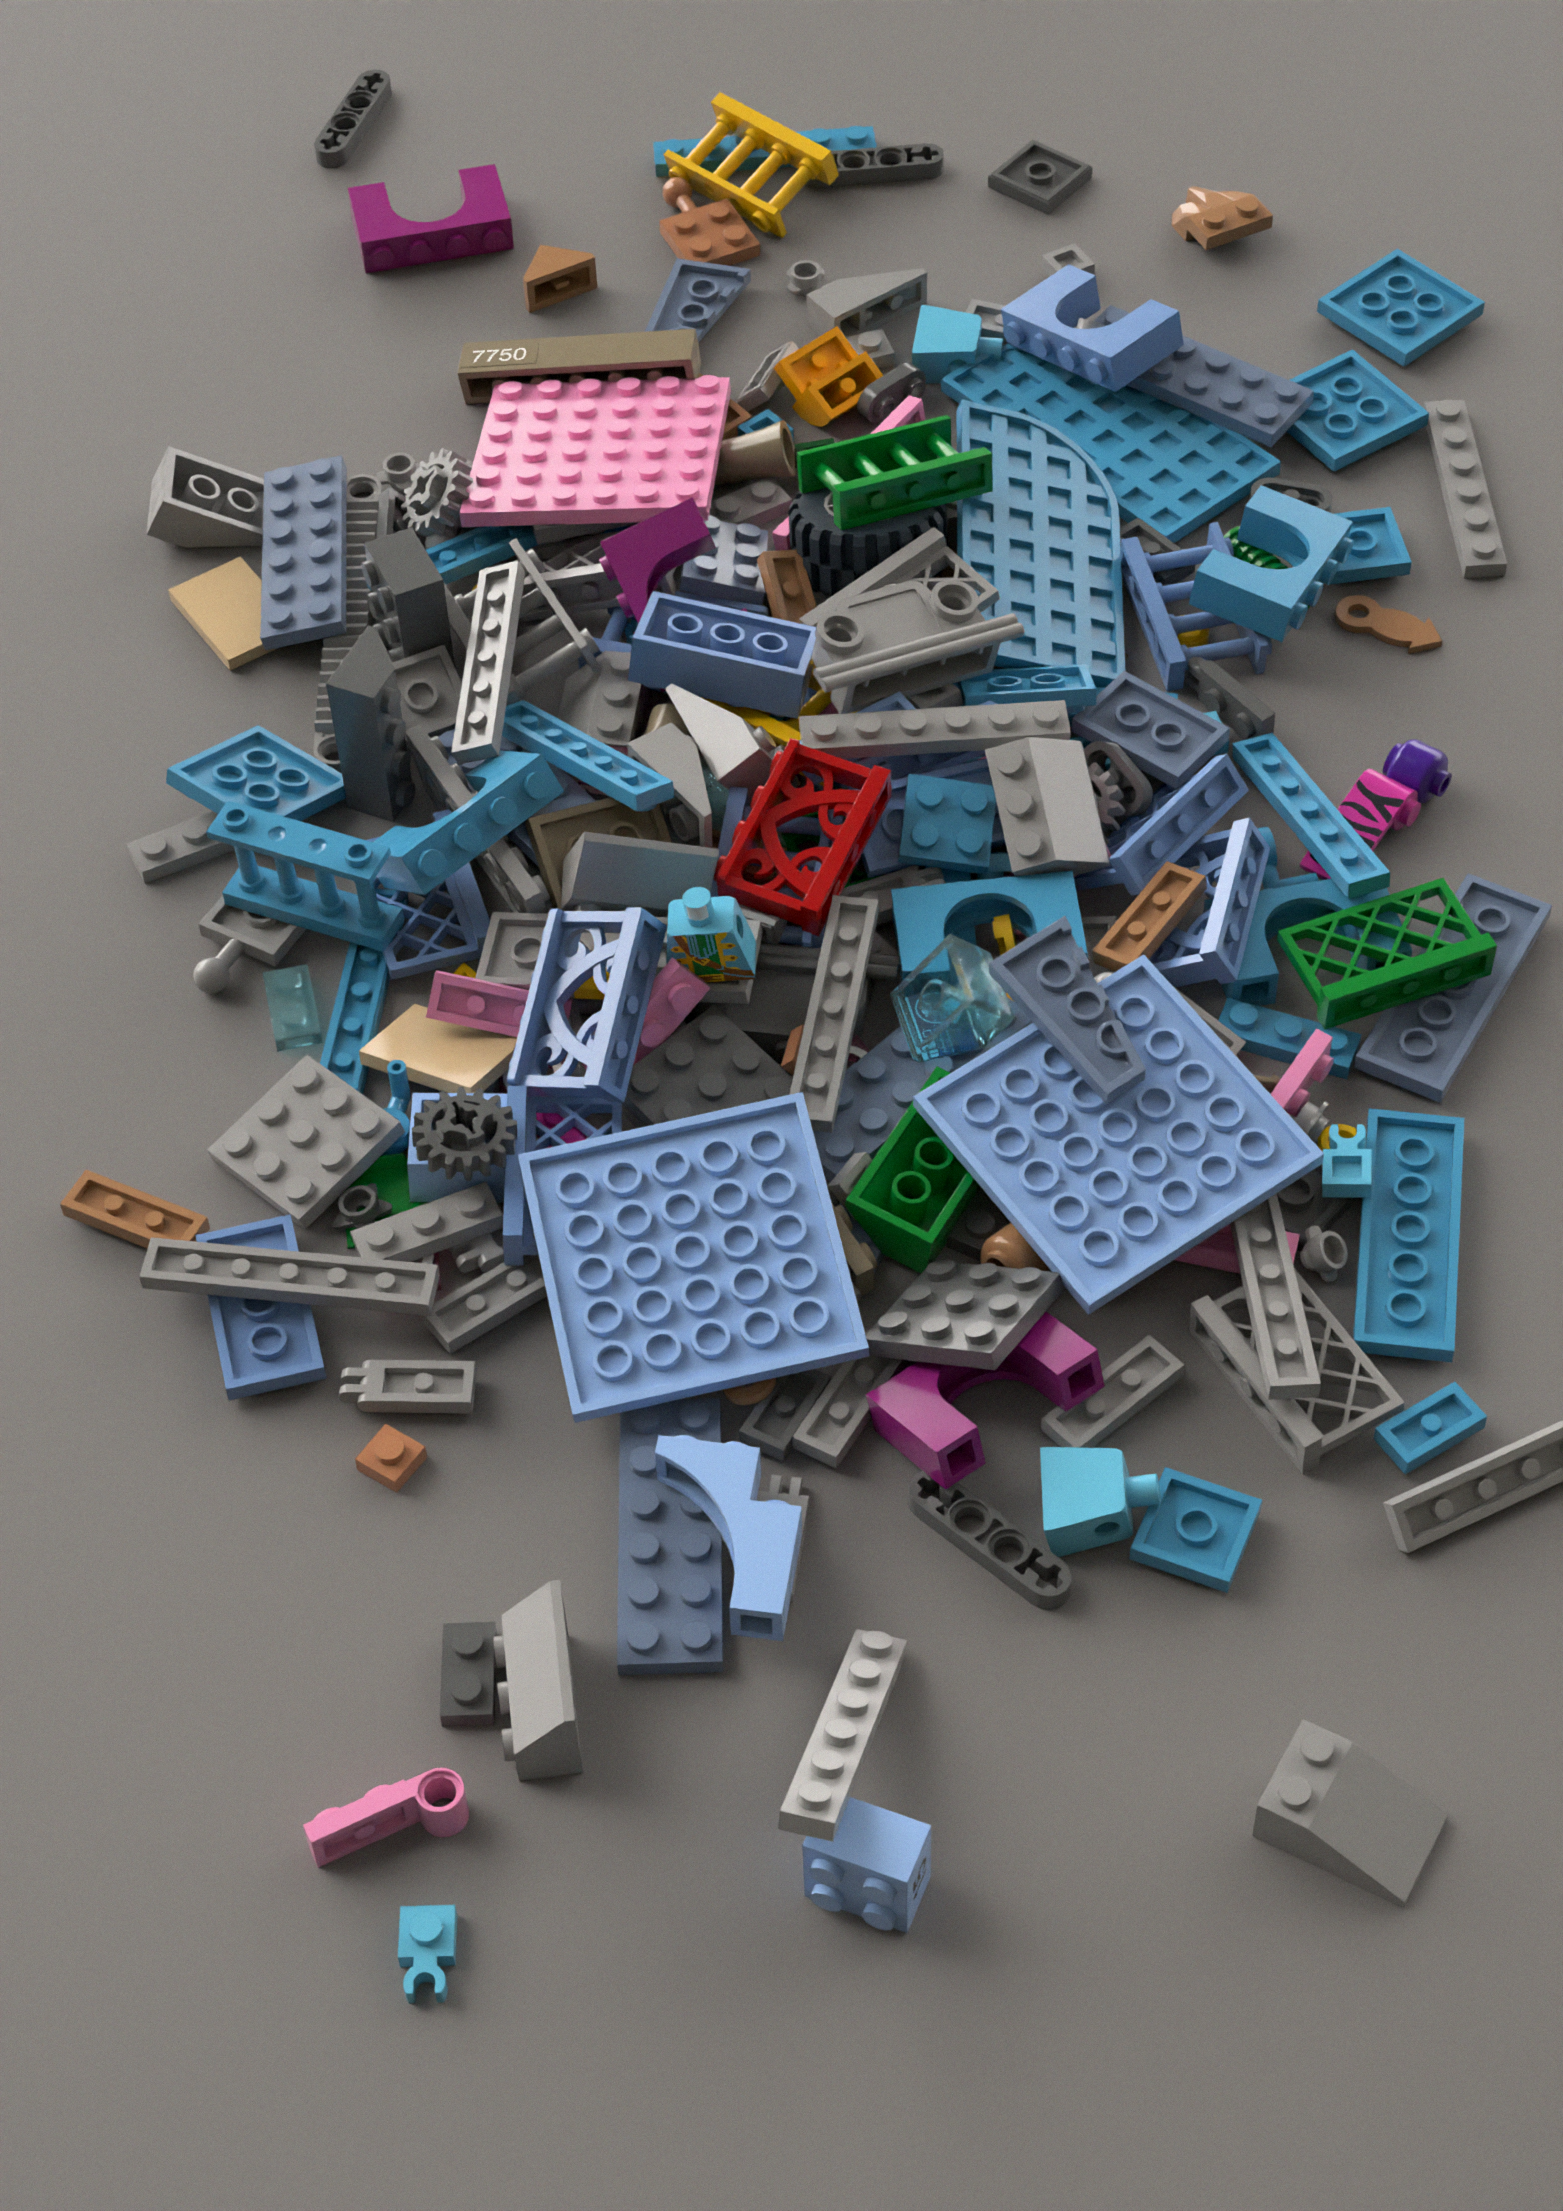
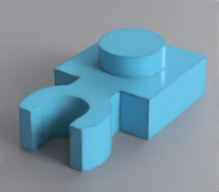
(1347, 1165)
(426, 1943)

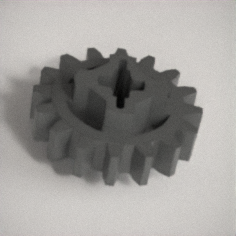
(461, 1131)

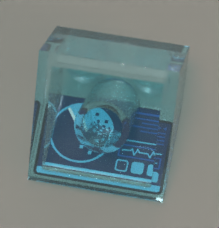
(951, 1002)

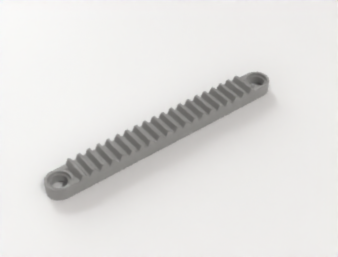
(361, 528)

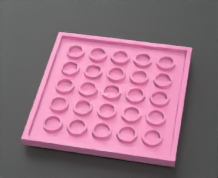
(596, 451)

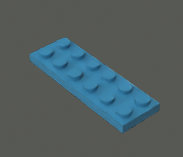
(1410, 1236)

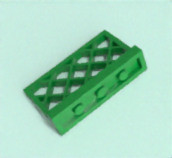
(1402, 977)

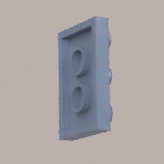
(731, 567)
(1152, 729)

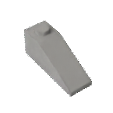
(865, 301)

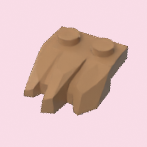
(1219, 216)

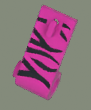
(1372, 809)

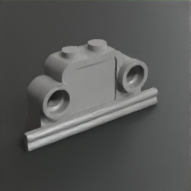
(905, 642)

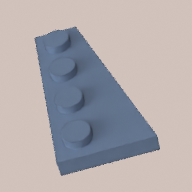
(697, 296)
(1060, 995)

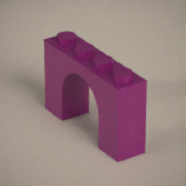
(395, 242)
(652, 549)
(917, 1412)

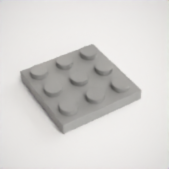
(306, 1141)

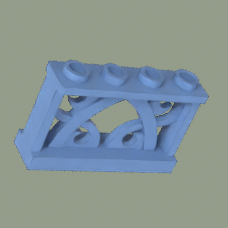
(1237, 865)
(618, 1025)

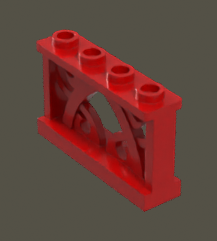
(767, 813)

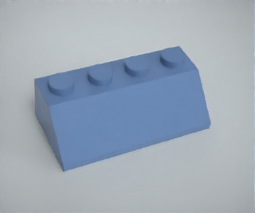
(723, 654)

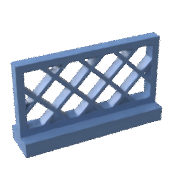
(1168, 827)
(467, 911)
(517, 1222)

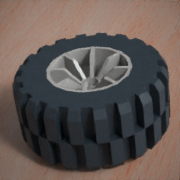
(841, 557)

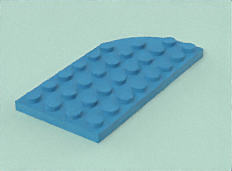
(1156, 456)
(1044, 543)

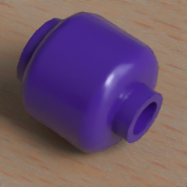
(1418, 768)

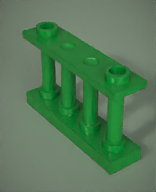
(894, 472)

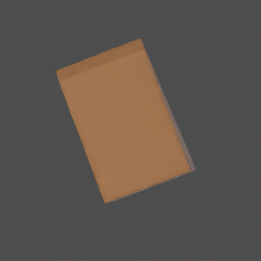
(557, 276)

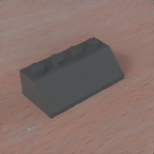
(370, 730)

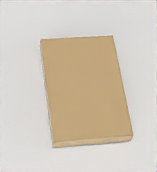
(225, 611)
(440, 1052)

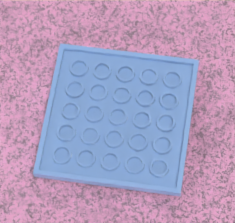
(1125, 1181)
(691, 1257)

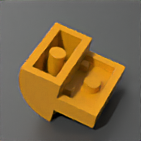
(826, 377)

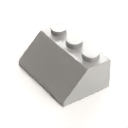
(605, 702)
(1047, 806)
(625, 872)
(538, 1687)

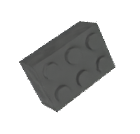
(406, 596)

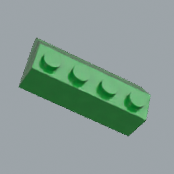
(912, 1191)

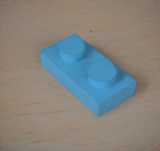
(1430, 1427)

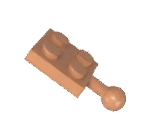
(708, 232)

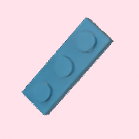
(1284, 1035)

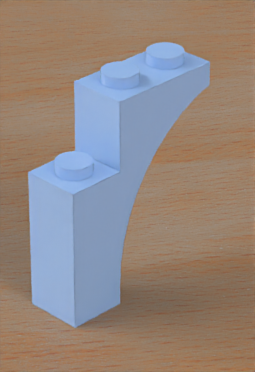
(758, 1534)

